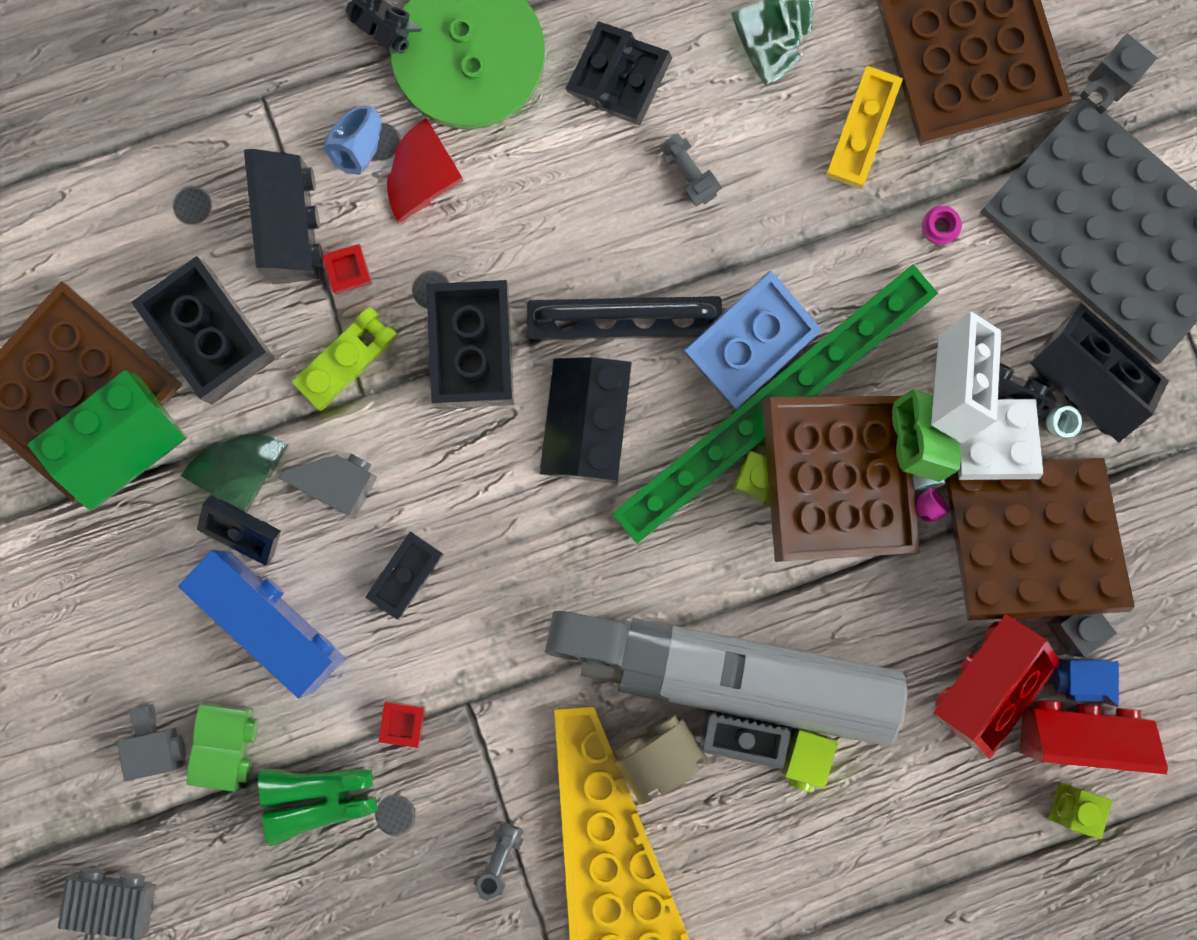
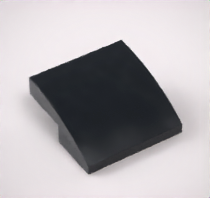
(619, 73)

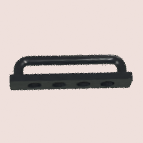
(544, 313)

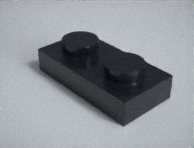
(238, 530)
(404, 575)

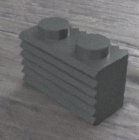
(744, 739)
(107, 904)

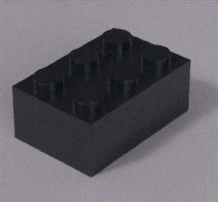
(203, 330)
(470, 344)

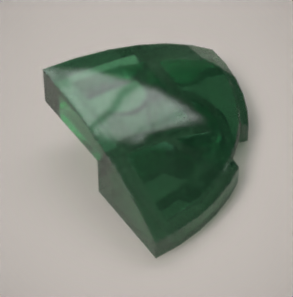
(773, 34)
(236, 468)

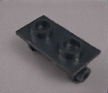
(391, 21)
(1022, 389)

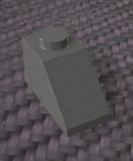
(334, 481)

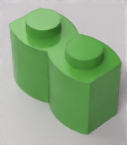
(921, 446)
(221, 746)

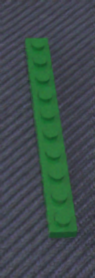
(746, 425)

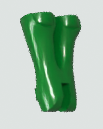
(283, 786)

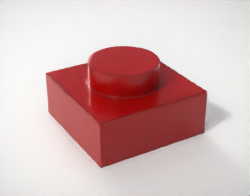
(347, 269)
(402, 724)

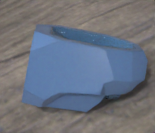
(354, 140)

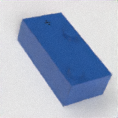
(262, 622)

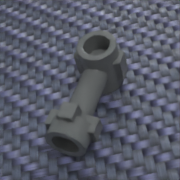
(701, 187)
(490, 881)

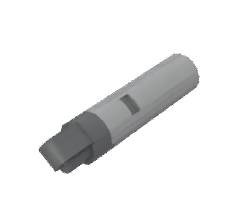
(735, 676)

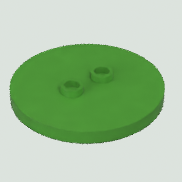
(470, 60)

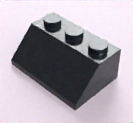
(283, 216)
(1100, 374)
(585, 419)

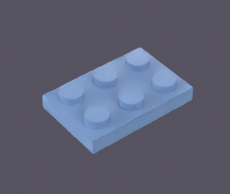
(752, 340)

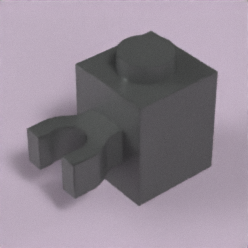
(1119, 71)
(1081, 633)
(150, 750)

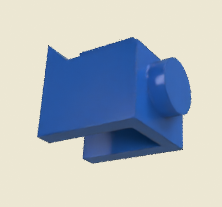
(1088, 680)

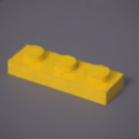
(864, 127)

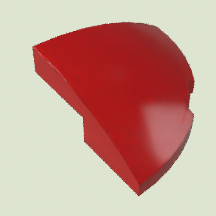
(419, 171)

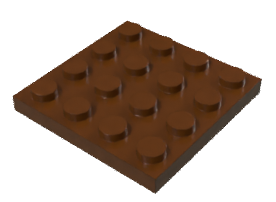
(973, 63)
(61, 361)
(837, 479)
(1040, 543)

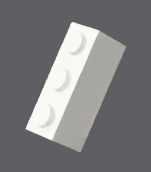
(966, 378)

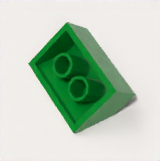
(107, 440)

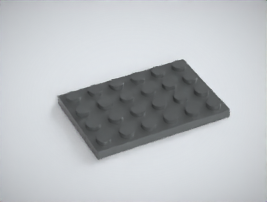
(1108, 227)

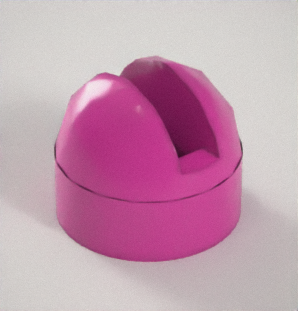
(931, 506)

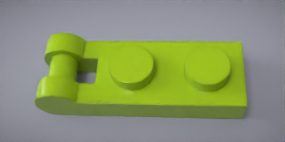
(344, 360)

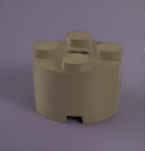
(659, 759)

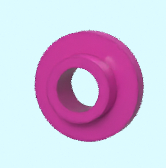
(946, 215)

